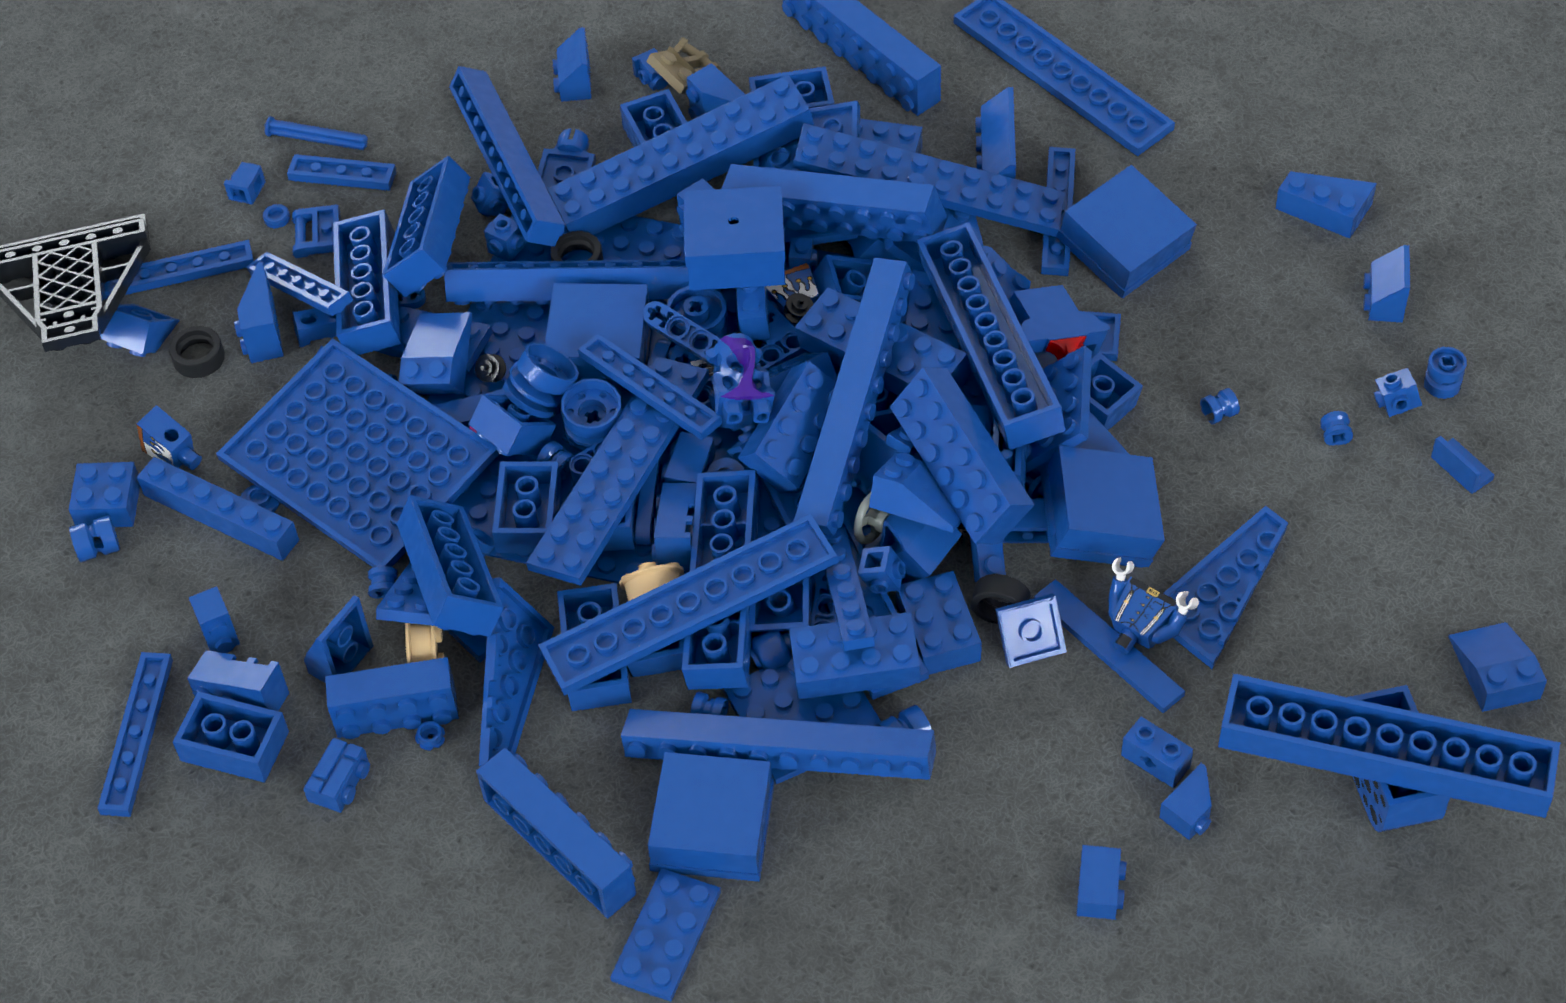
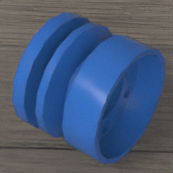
(540, 380)
(589, 412)

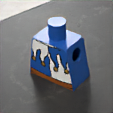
(796, 281)
(167, 439)

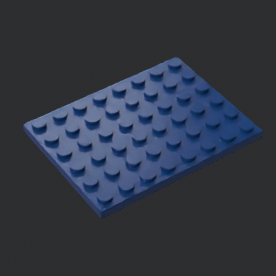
(351, 448)

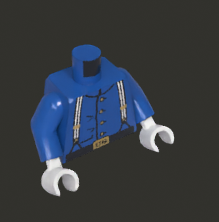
(1143, 612)

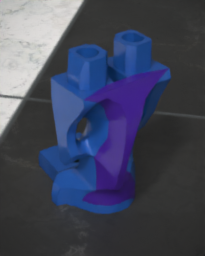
(741, 394)

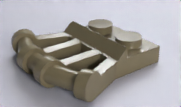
(675, 68)

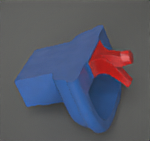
(1056, 324)

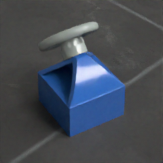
(915, 543)

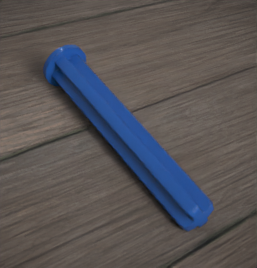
(315, 134)

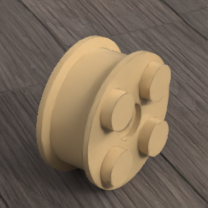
(649, 577)
(422, 642)

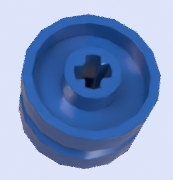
(702, 307)

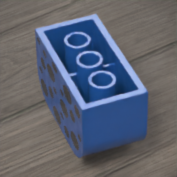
(1393, 805)

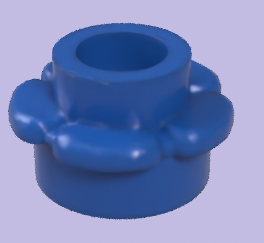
(425, 730)

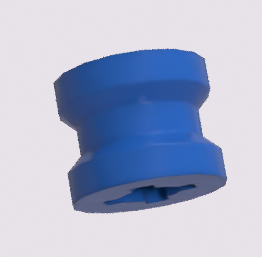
(1336, 428)
(381, 580)

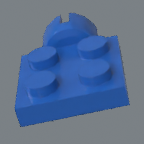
(566, 158)

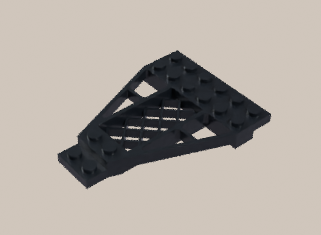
(73, 249)

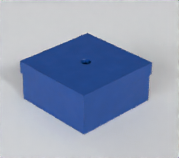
(1126, 231)
(734, 237)
(606, 309)
(1101, 506)
(711, 816)

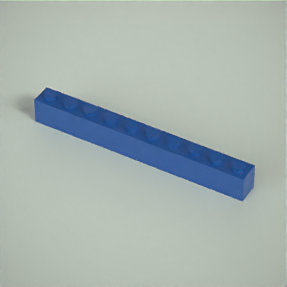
(507, 157)
(534, 279)
(855, 394)
(783, 743)

